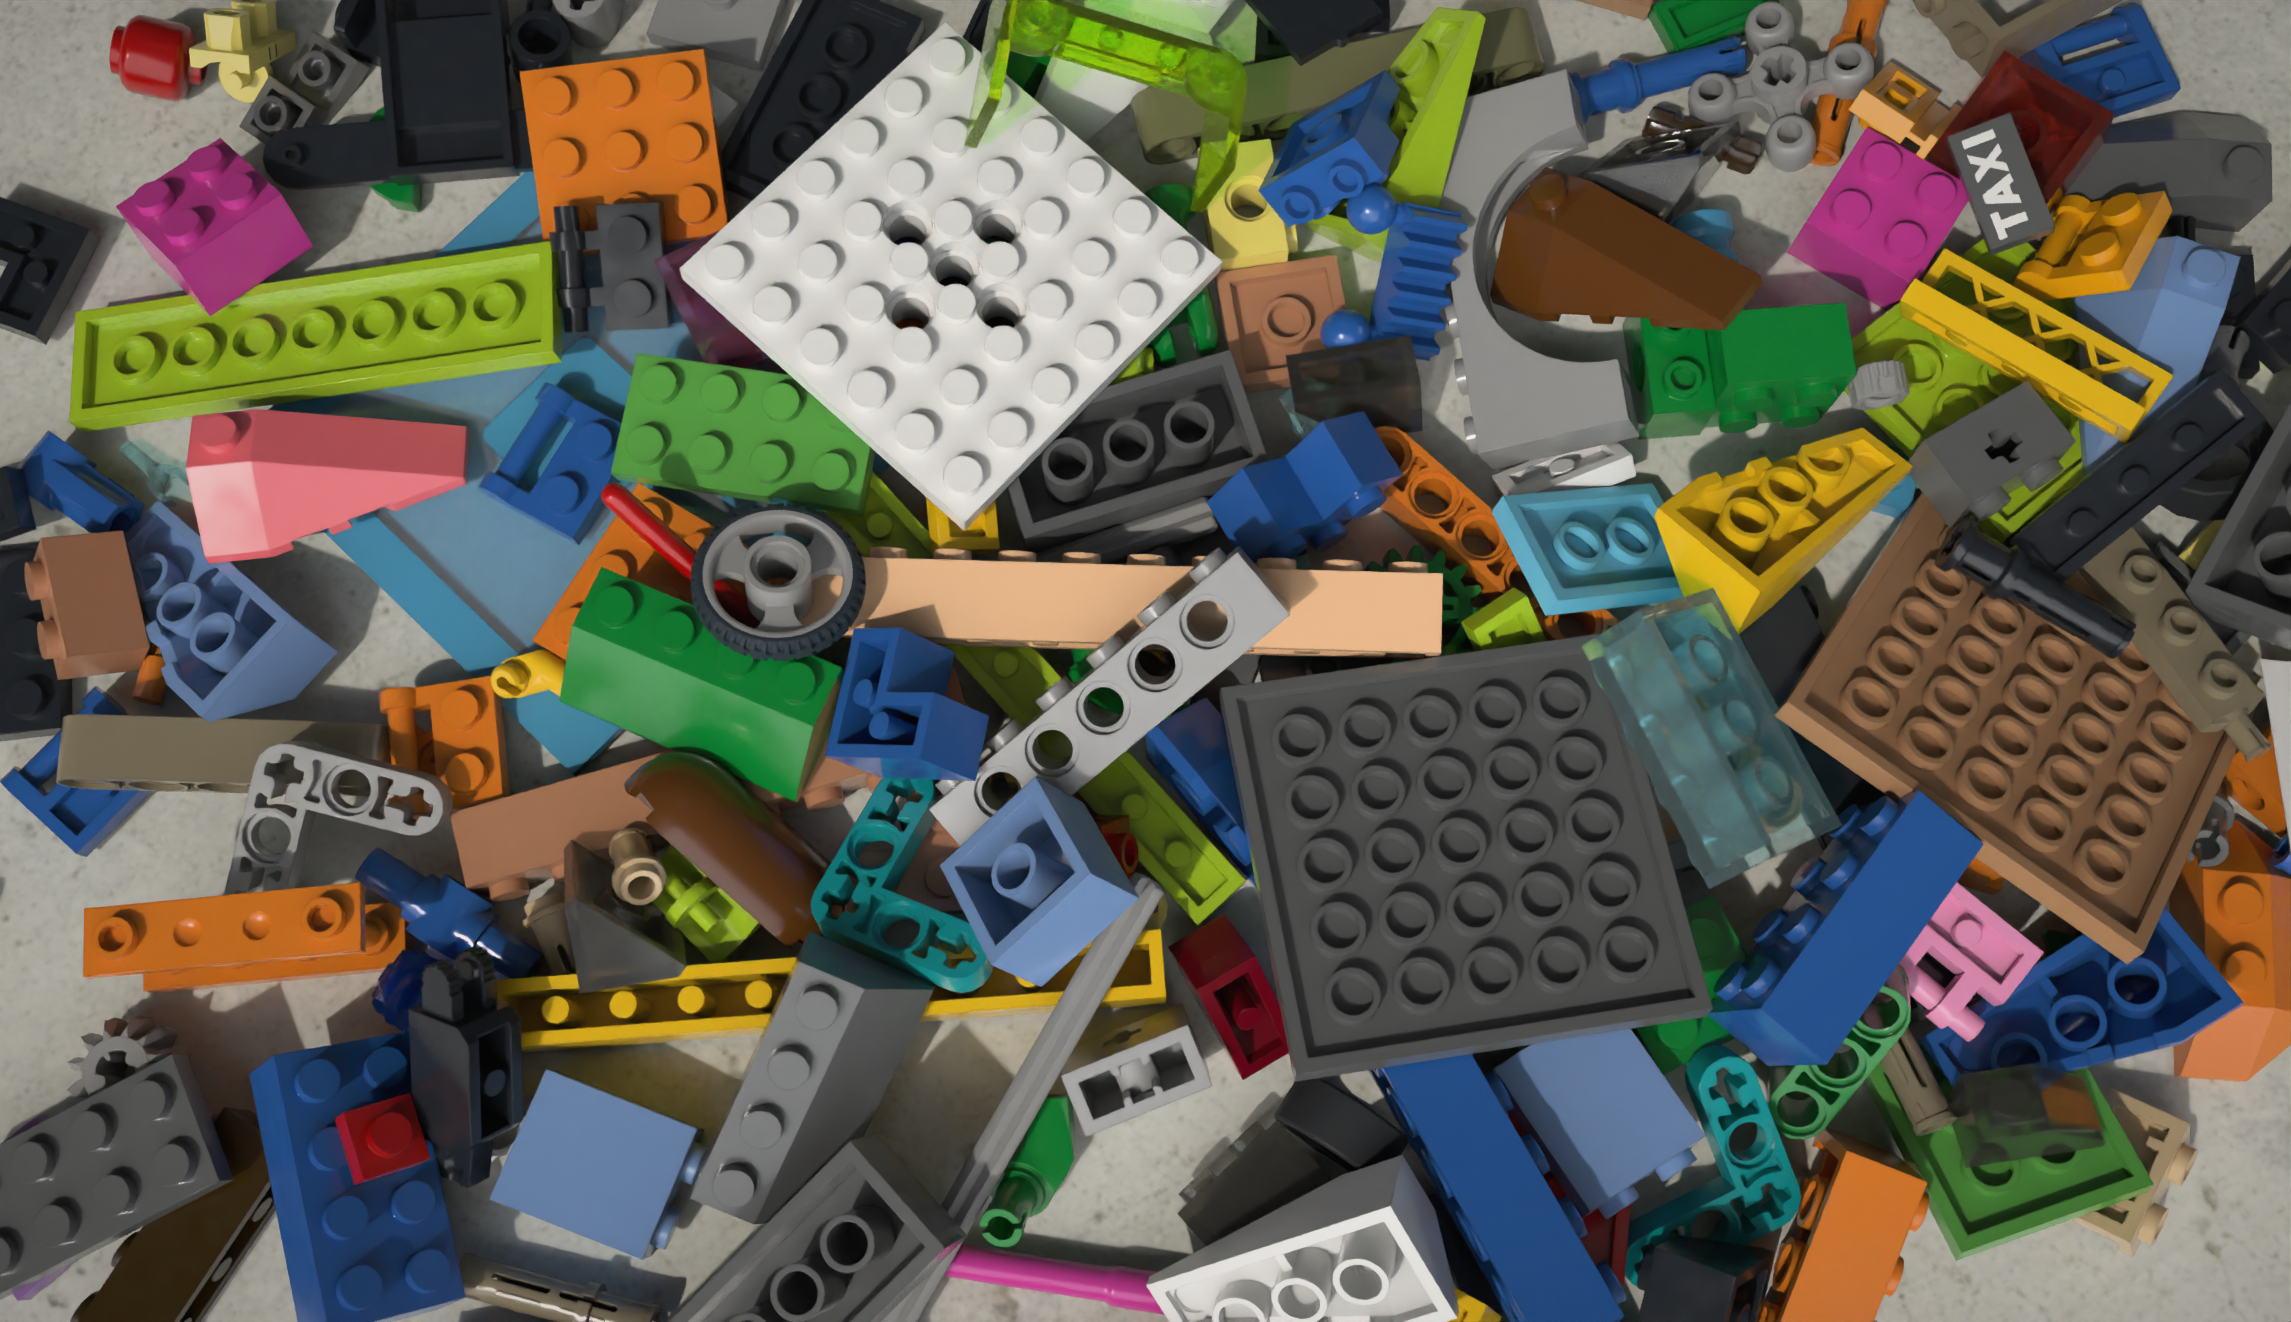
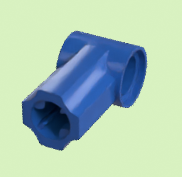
(70, 484)

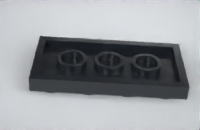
(815, 77)

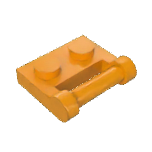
(2110, 254)

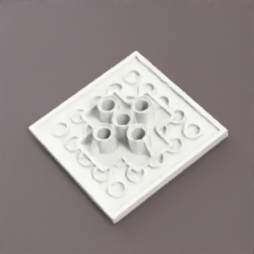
(957, 402)

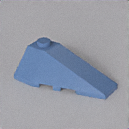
(2162, 318)
(217, 628)

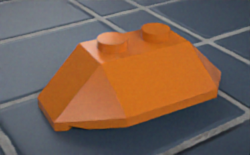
(2243, 927)

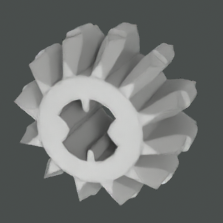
(121, 1045)

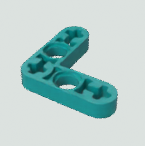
(879, 904)
(1740, 1172)

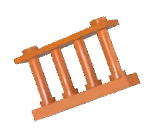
(244, 938)

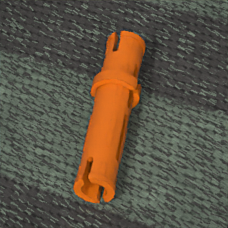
(1860, 20)

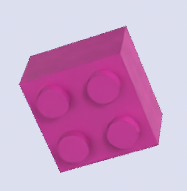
(1880, 220)
(215, 226)

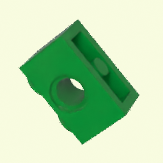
(1669, 379)

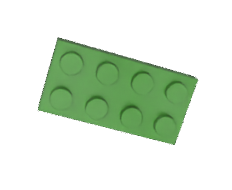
(738, 437)

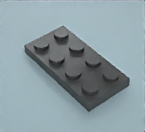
(105, 1170)

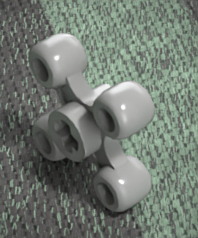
(1781, 85)

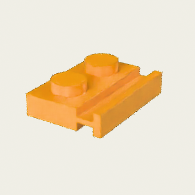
(1902, 108)

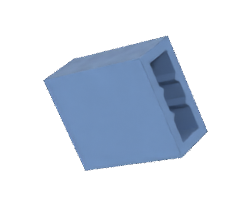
(1600, 1116)
(600, 1165)

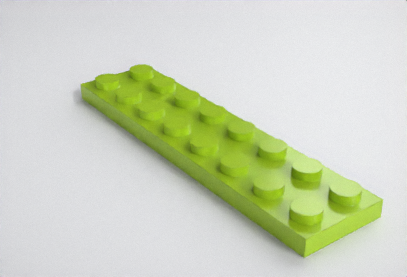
(317, 337)

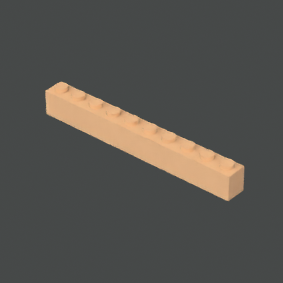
(1087, 602)

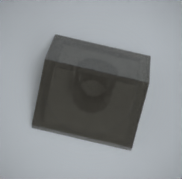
(1664, 170)
(610, 937)

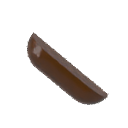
(734, 840)

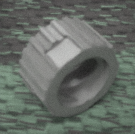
(1878, 385)

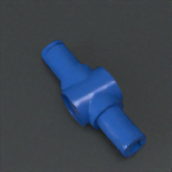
(447, 914)

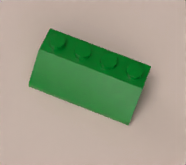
(662, 676)

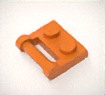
(465, 739)

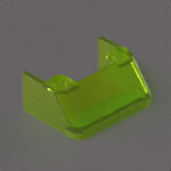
(1128, 47)

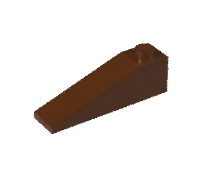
(1599, 256)

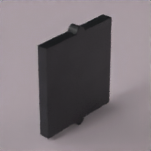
(1315, 26)

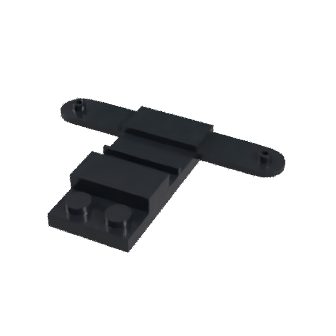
(441, 101)

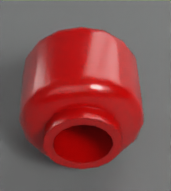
(155, 58)

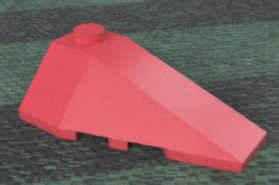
(289, 474)

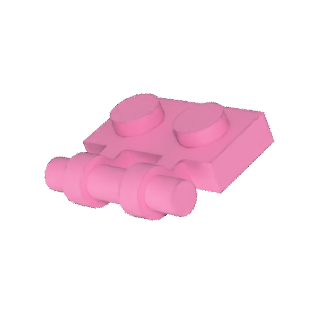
(1981, 953)

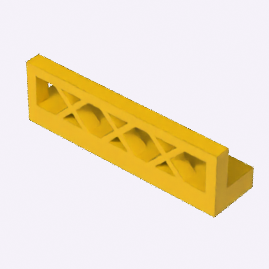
(2025, 357)

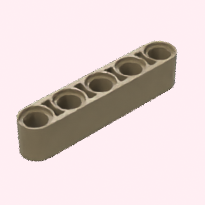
(200, 754)

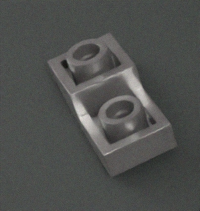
(309, 94)

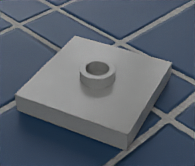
(726, 29)

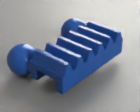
(1410, 275)

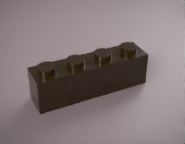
(187, 1256)

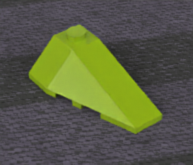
(1425, 118)

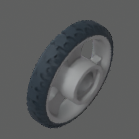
(778, 556)

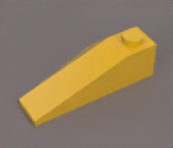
(1774, 520)

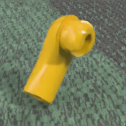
(528, 675)

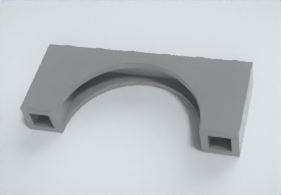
(1518, 398)

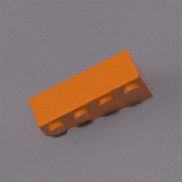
(1849, 1234)

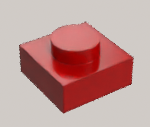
(382, 1138)

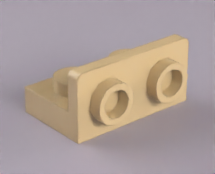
(2167, 1157)

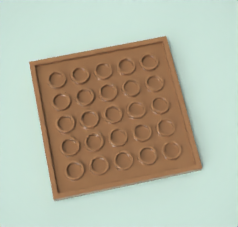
(2017, 730)

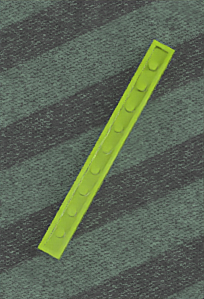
(1014, 678)

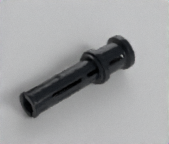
(2009, 574)

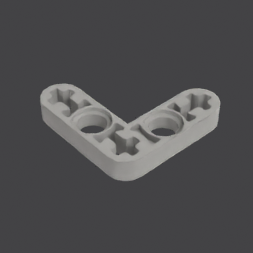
(320, 794)

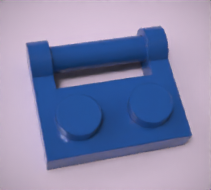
(2117, 79)
(572, 483)
(73, 814)

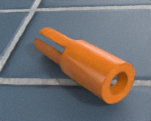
(150, 682)

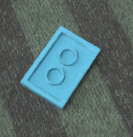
(1589, 547)

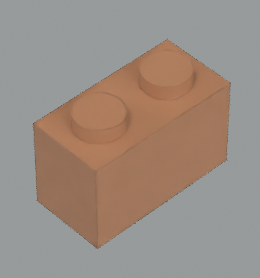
(87, 605)

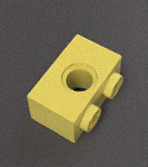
(1242, 240)

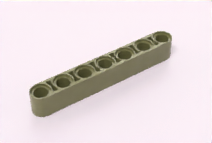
(1285, 92)

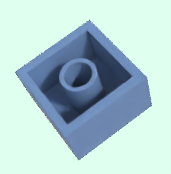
(1038, 882)

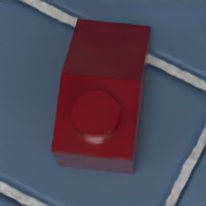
(1232, 994)

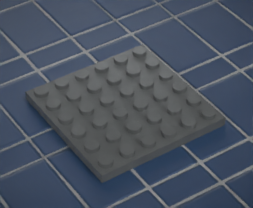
(1456, 859)

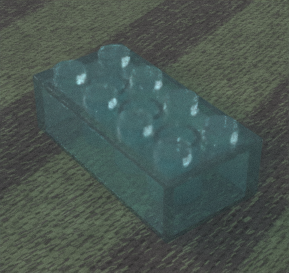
(1709, 736)

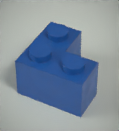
(1309, 493)
(896, 711)

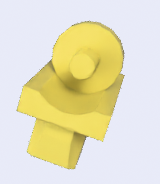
(244, 44)

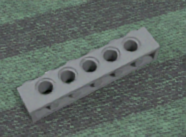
(1251, 611)

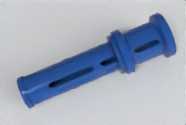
(1626, 83)

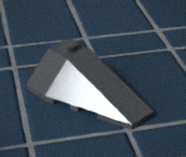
(2202, 161)

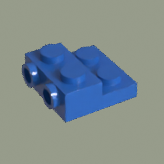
(1333, 153)

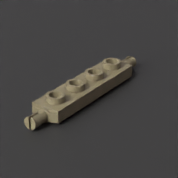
(2177, 642)

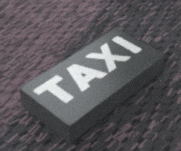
(2000, 184)

